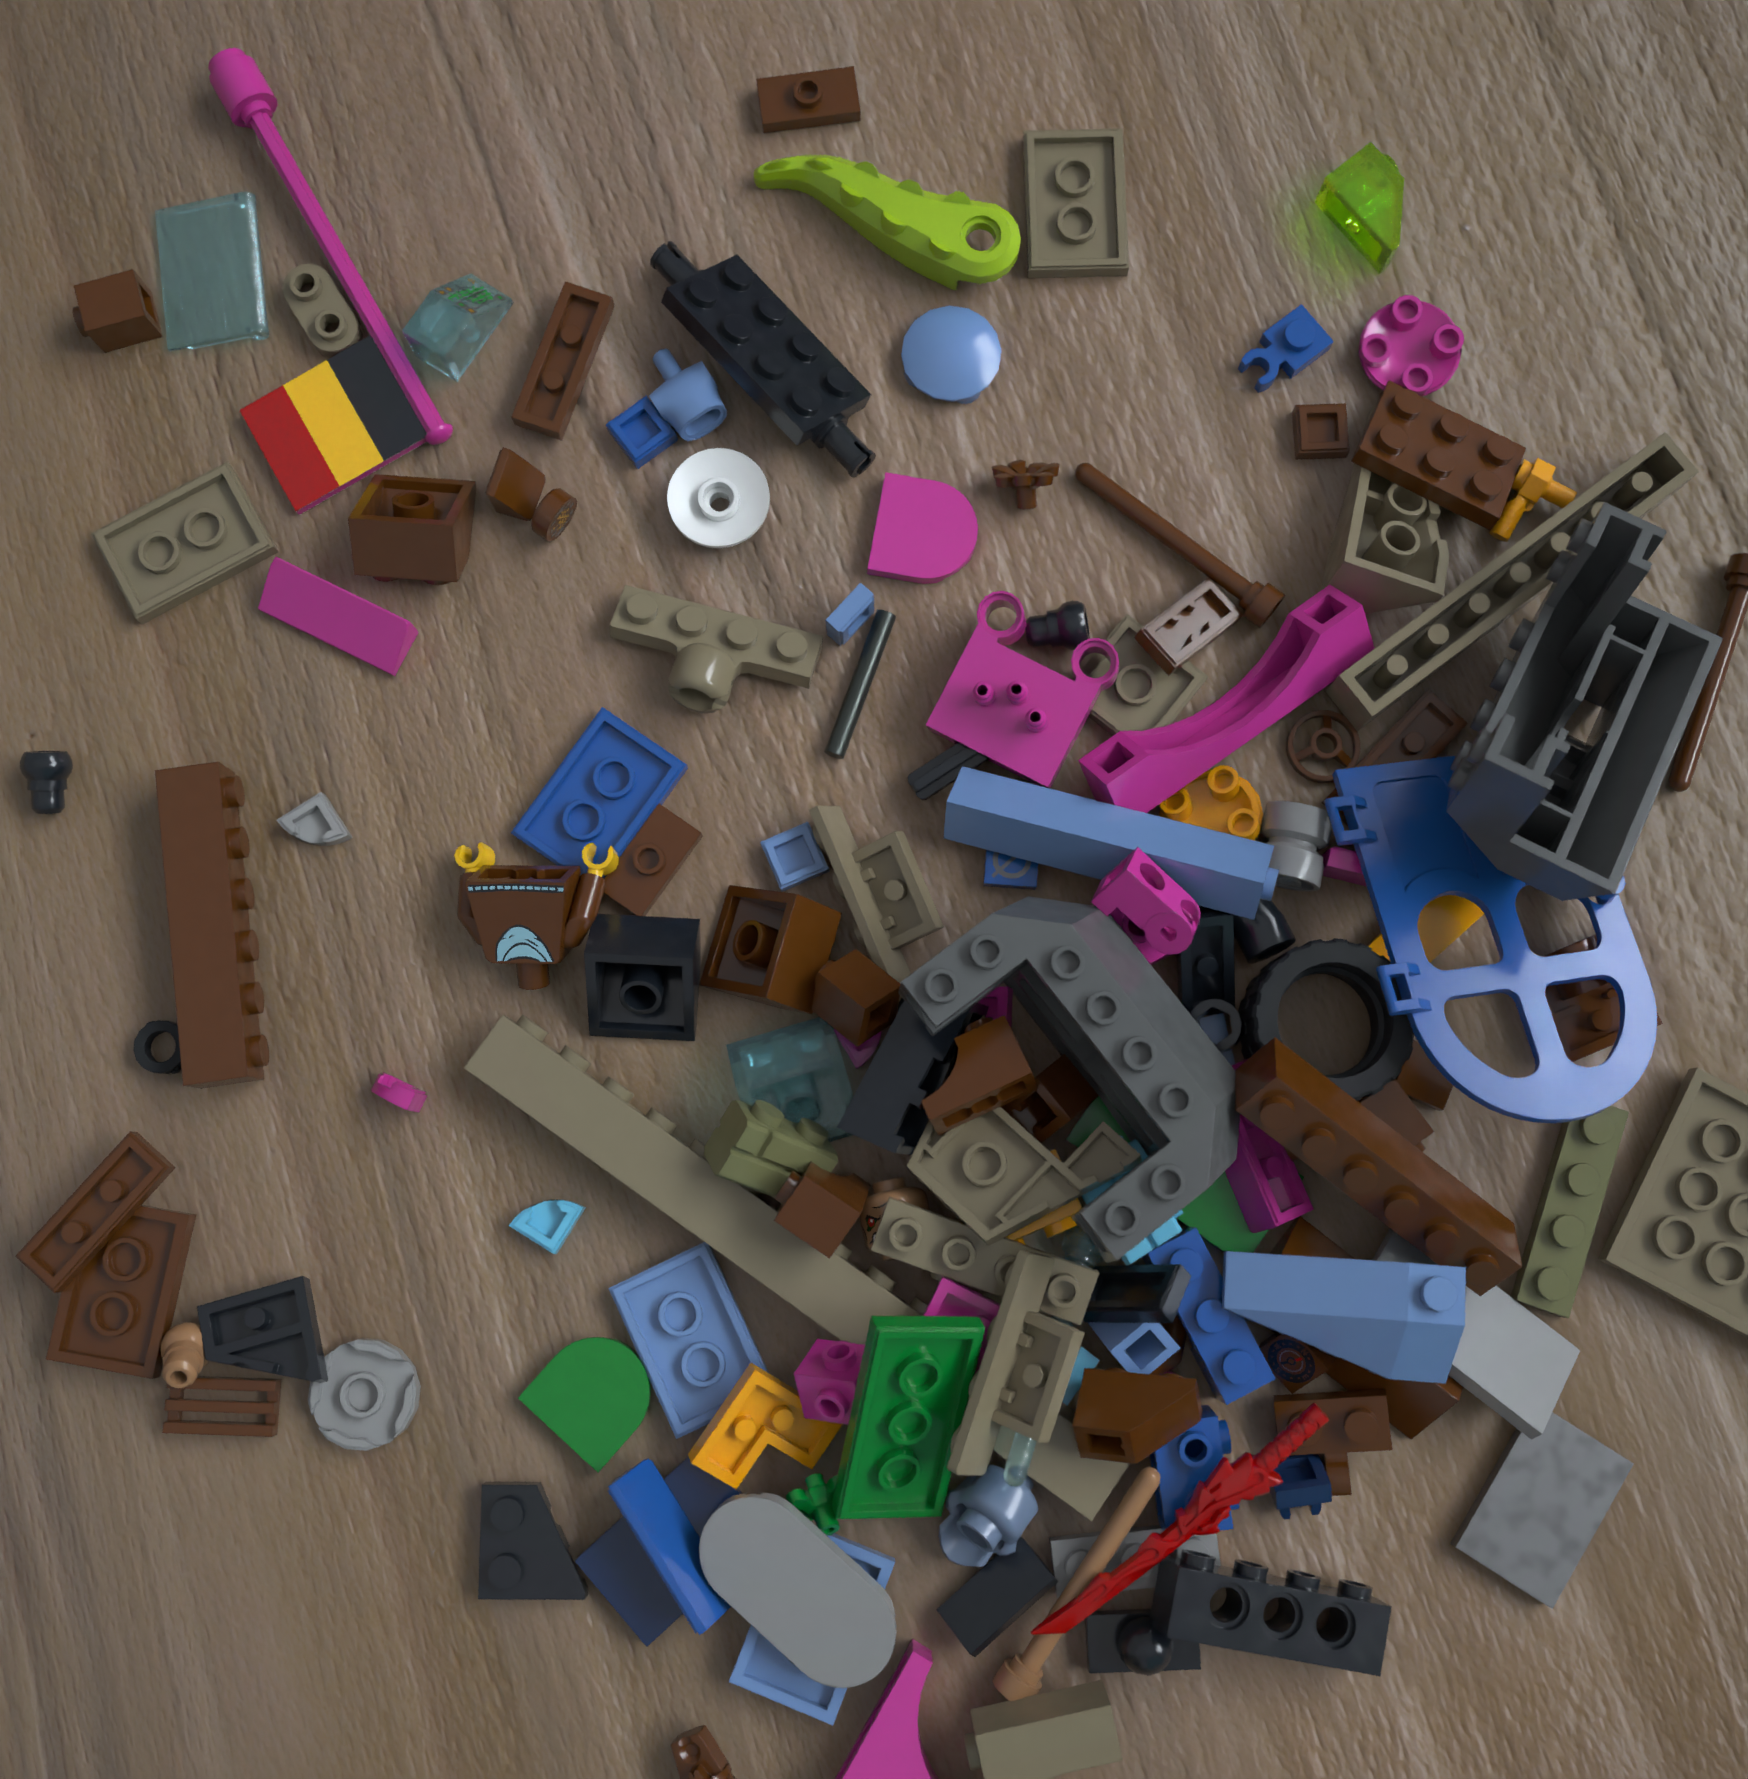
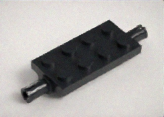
(767, 352)

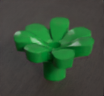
(816, 1502)

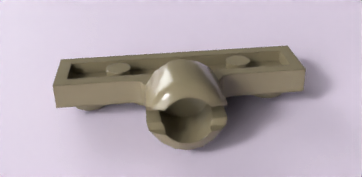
(713, 646)

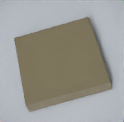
(1143, 692)

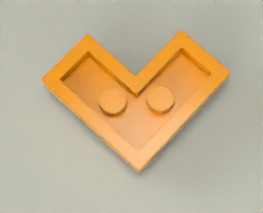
(758, 1414)

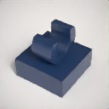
(1303, 1485)

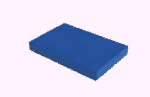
(599, 794)

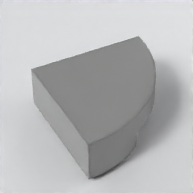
(316, 822)

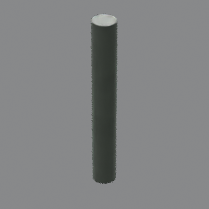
(860, 684)

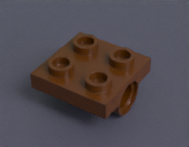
(1584, 1010)

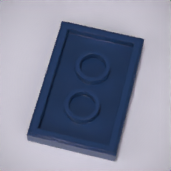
(625, 1572)

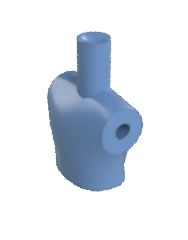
(687, 397)

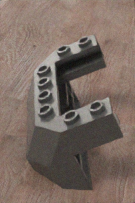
(1529, 791)
(1123, 1035)

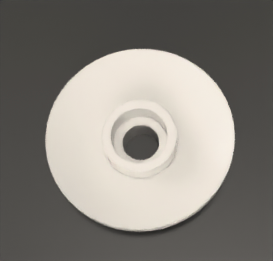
(716, 475)

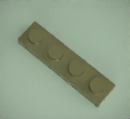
(1568, 1211)

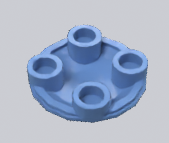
(951, 354)

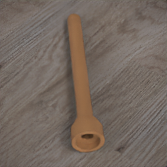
(1022, 1673)

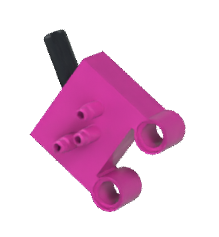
(1010, 706)

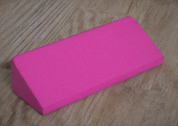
(336, 616)
(1265, 1179)

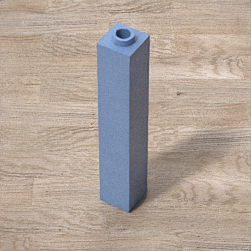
(1096, 836)

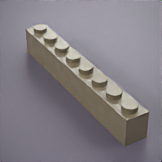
(1500, 586)

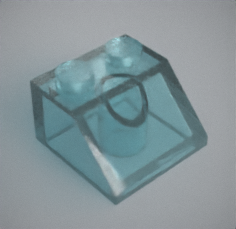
(796, 1072)

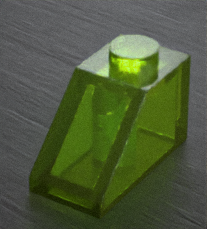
(1366, 204)

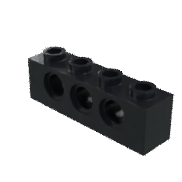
(1349, 1641)

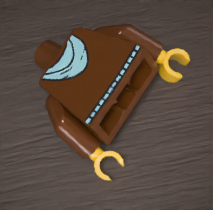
(529, 911)

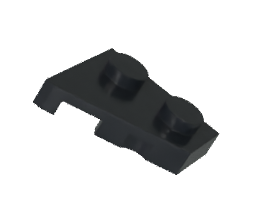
(266, 1331)
(524, 1547)

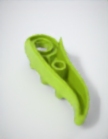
(902, 219)

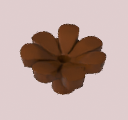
(1025, 479)

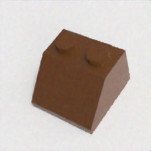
(413, 528)
(770, 947)

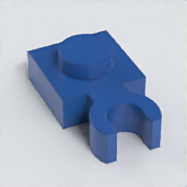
(1288, 345)

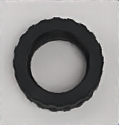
(1354, 964)

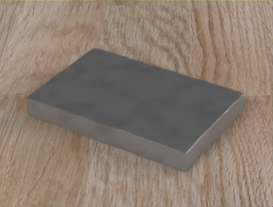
(1542, 1507)

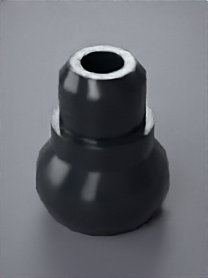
(1059, 627)
(46, 779)

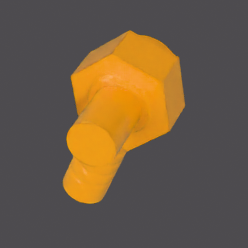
(1531, 483)

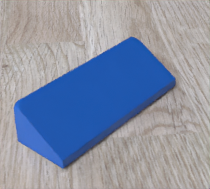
(668, 1541)

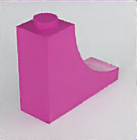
(891, 1738)

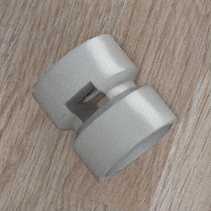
(1297, 835)

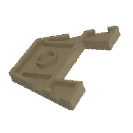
(1005, 1178)

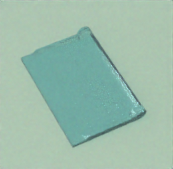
(211, 272)

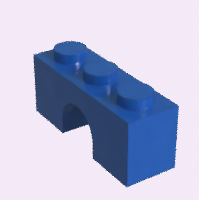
(1218, 1337)

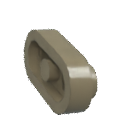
(321, 308)

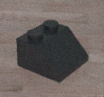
(643, 977)

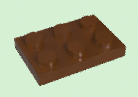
(1439, 455)
(125, 1297)

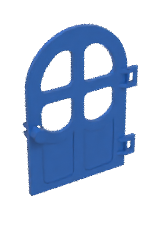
(1420, 853)

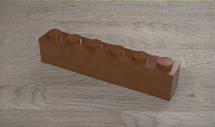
(211, 925)
(1375, 1166)

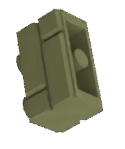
(763, 1148)

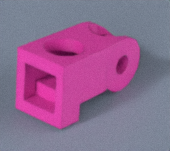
(1150, 901)

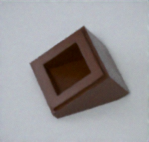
(515, 486)

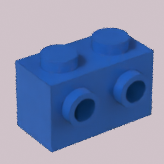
(1186, 1462)

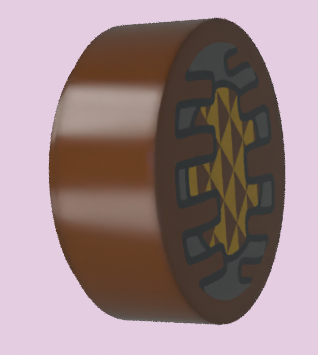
(553, 514)

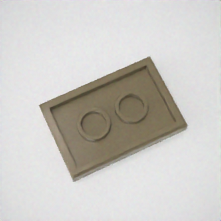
(1075, 203)
(184, 542)

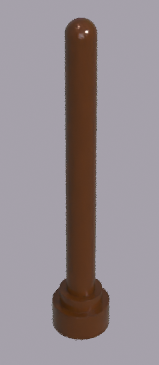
(1255, 598)
(1701, 716)

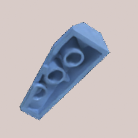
(1373, 1313)

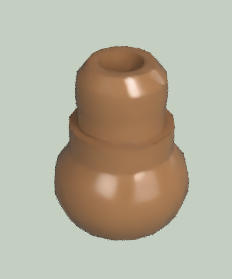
(182, 1354)

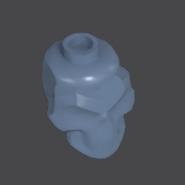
(985, 1518)

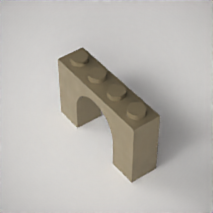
(1044, 1734)

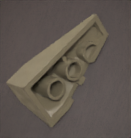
(1386, 545)

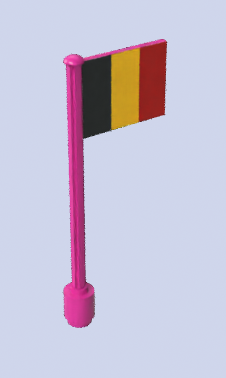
(358, 404)

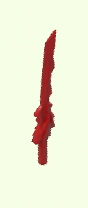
(1209, 1505)

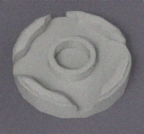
(368, 1394)

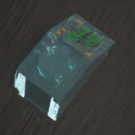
(455, 323)

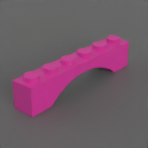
(1307, 655)

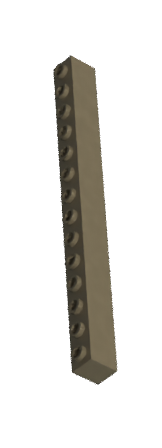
(734, 1219)

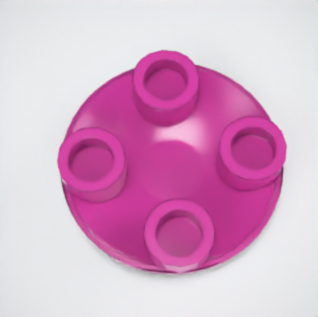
(1410, 346)

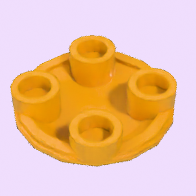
(1217, 802)

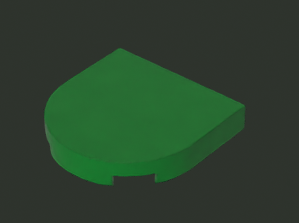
(592, 1397)

